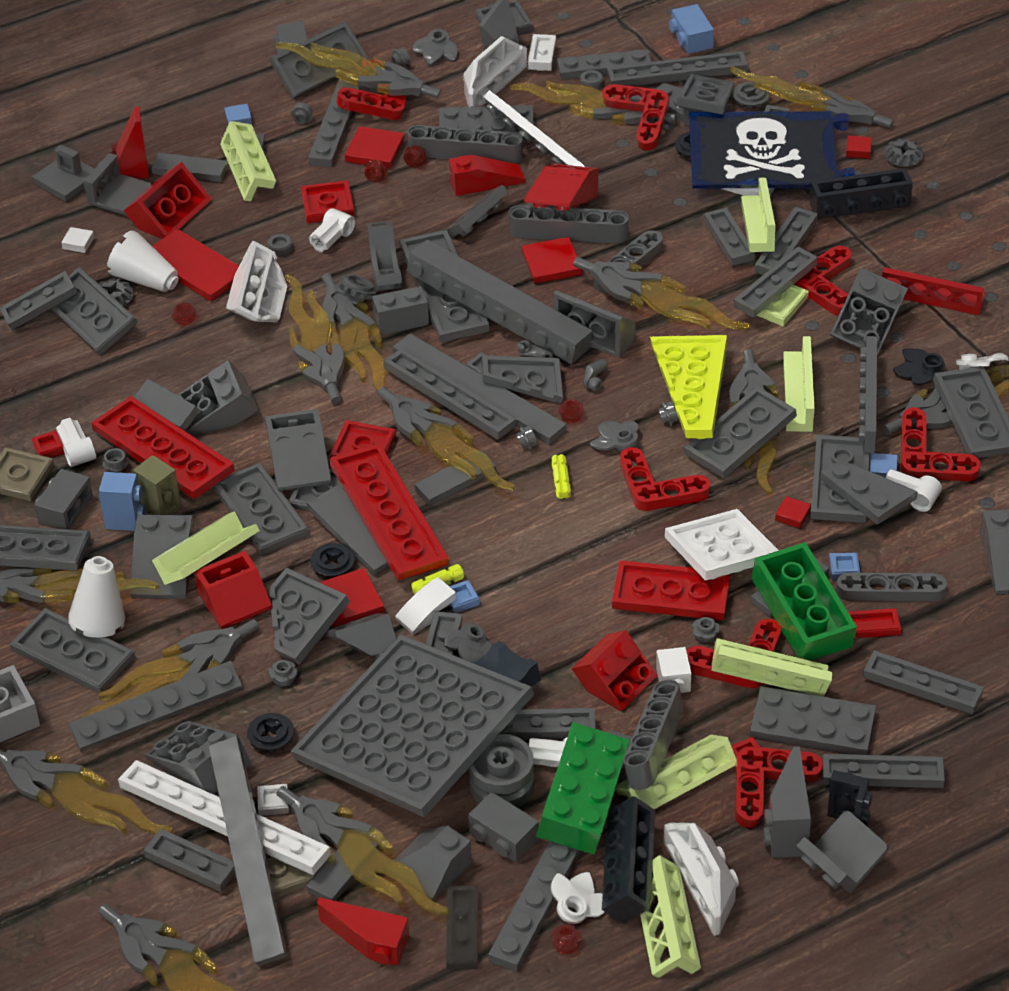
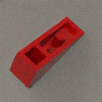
(132, 150)
(479, 174)
(371, 932)

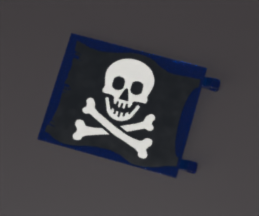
(777, 146)

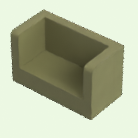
(158, 487)

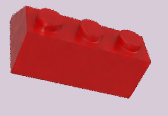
(168, 202)

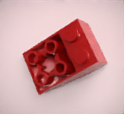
(564, 186)

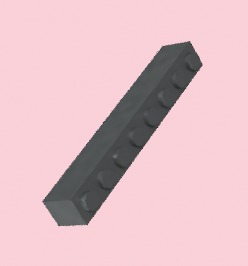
(499, 301)

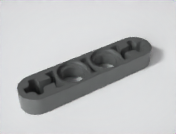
(639, 245)
(891, 582)

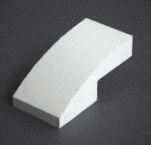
(420, 608)

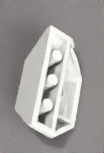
(493, 70)
(258, 286)
(703, 871)

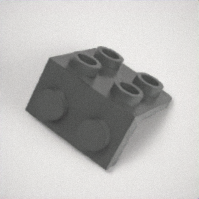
(109, 188)
(845, 852)

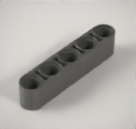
(456, 142)
(576, 223)
(653, 735)

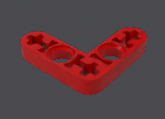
(385, 105)
(645, 105)
(836, 260)
(920, 456)
(651, 489)
(757, 640)
(756, 774)

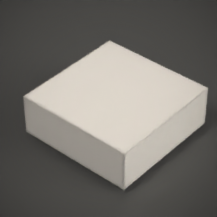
(77, 240)
(269, 802)

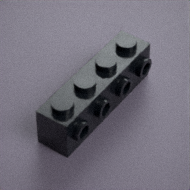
(861, 193)
(628, 860)

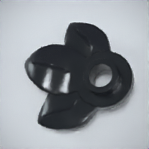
(919, 366)

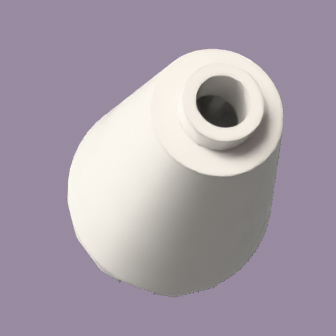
(141, 264)
(97, 601)

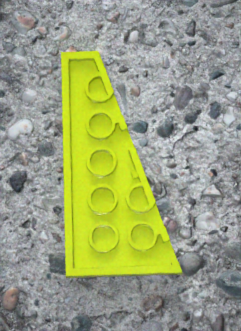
(693, 378)

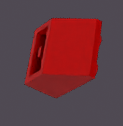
(232, 590)
(615, 670)

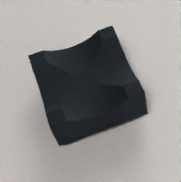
(507, 663)

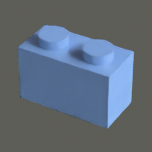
(692, 29)
(121, 500)

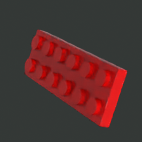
(146, 433)
(389, 511)

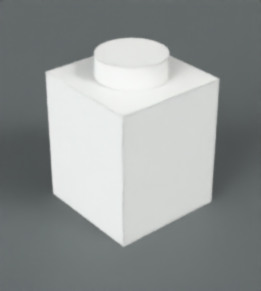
(674, 665)

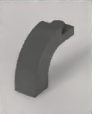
(383, 255)

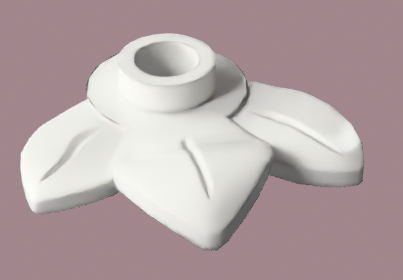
(972, 361)
(577, 894)

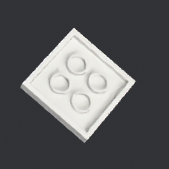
(719, 543)

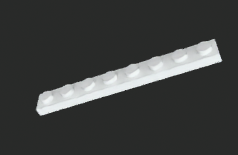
(207, 810)

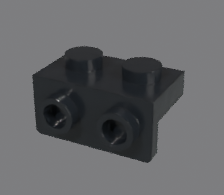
(849, 794)

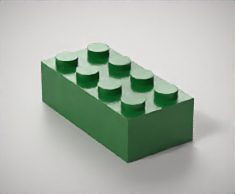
(803, 602)
(582, 788)

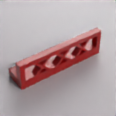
(938, 291)

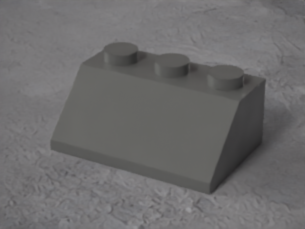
(609, 330)

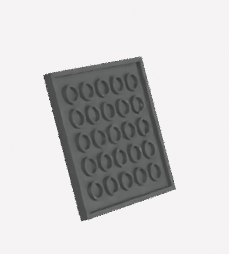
(412, 724)

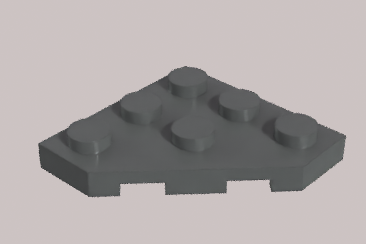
(302, 613)

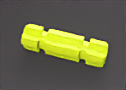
(561, 476)
(454, 573)

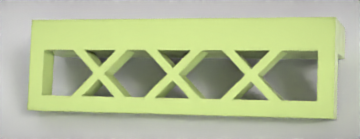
(246, 159)
(759, 219)
(799, 386)
(202, 548)
(771, 668)
(685, 771)
(675, 915)

